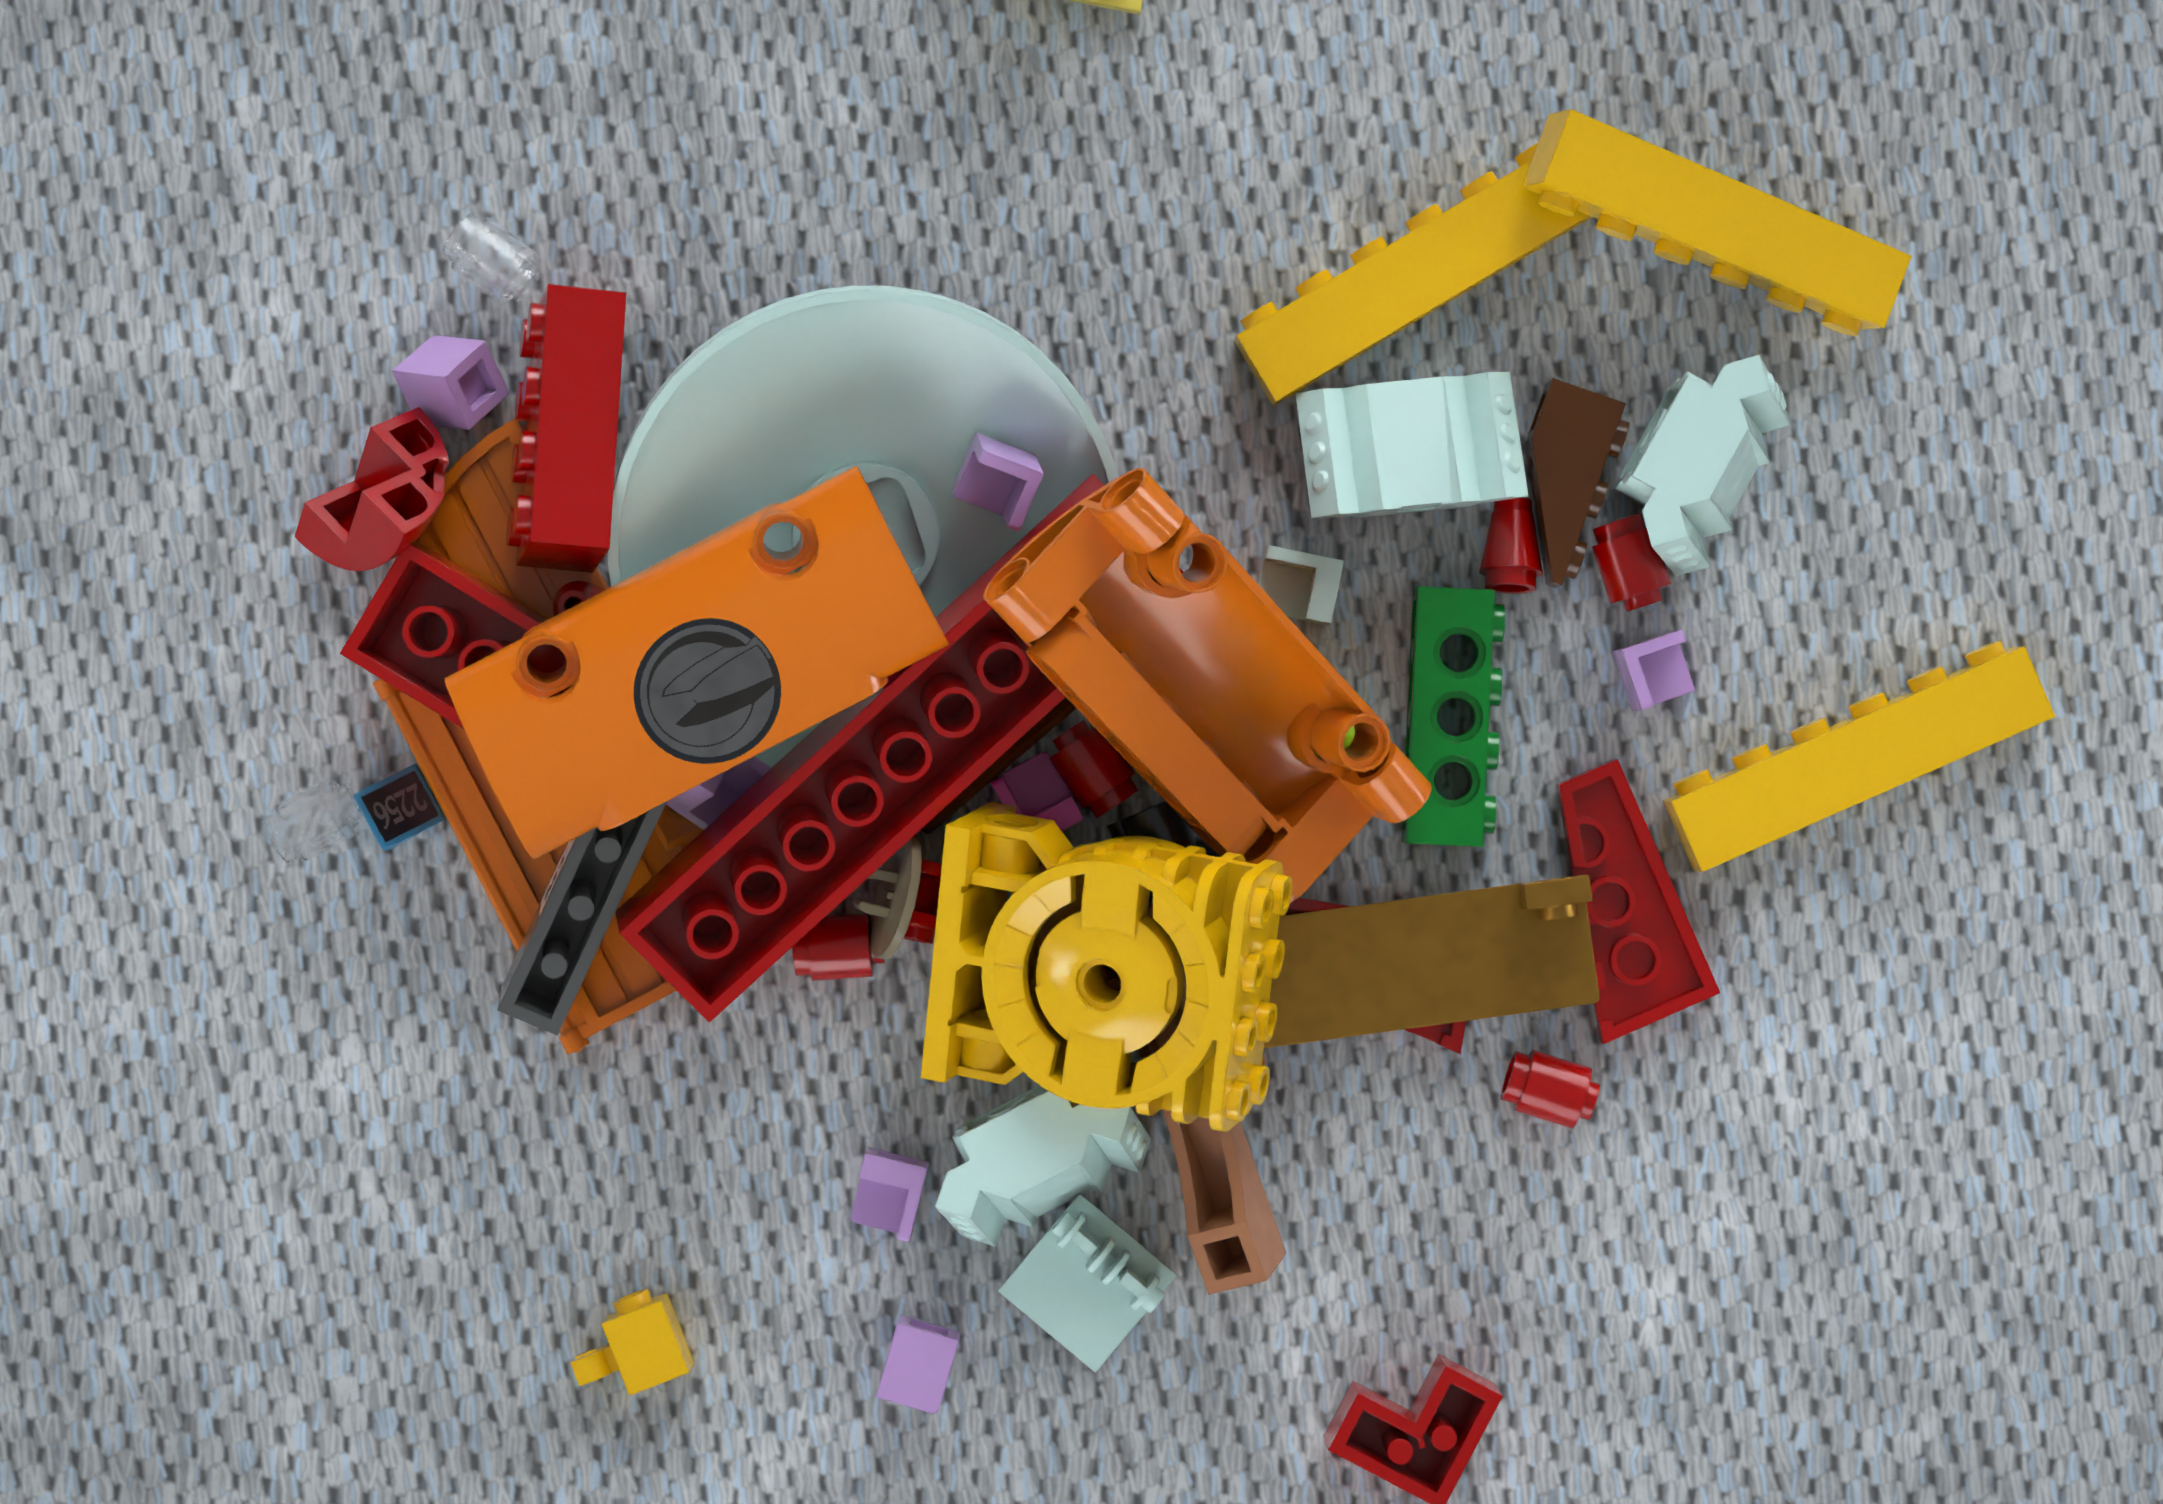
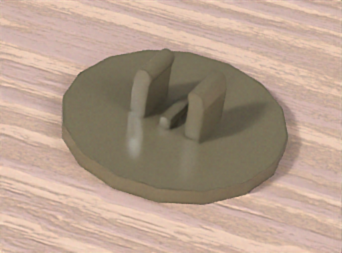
(893, 899)

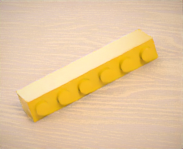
(1715, 222)
(1398, 281)
(1858, 757)

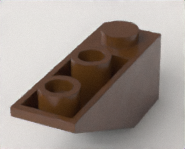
(1565, 461)

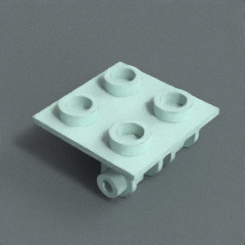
(1087, 1283)

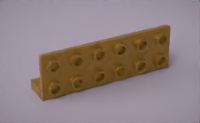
(1434, 960)

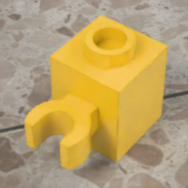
(642, 1344)

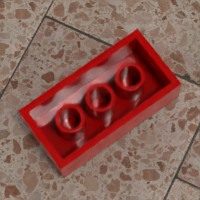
(570, 428)
(435, 622)

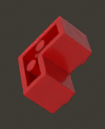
(1421, 1446)

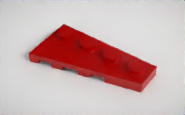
(1638, 928)

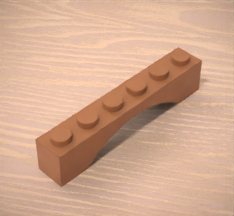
(1221, 1190)

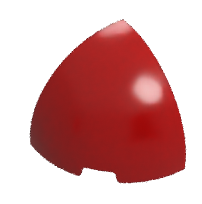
(388, 501)

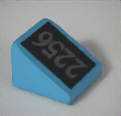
(399, 807)

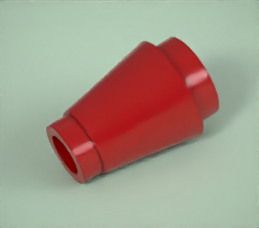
(1511, 548)

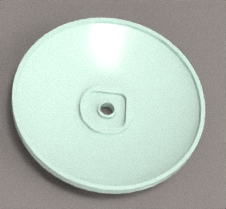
(841, 384)

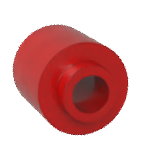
(1629, 563)
(1092, 769)
(836, 949)
(1550, 1088)

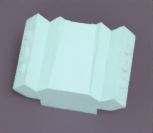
(1411, 445)
(1701, 457)
(1034, 1159)

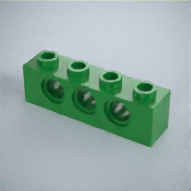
(1435, 616)

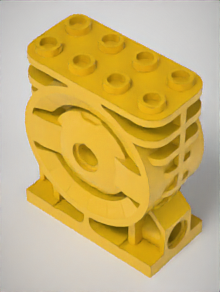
(1050, 1014)

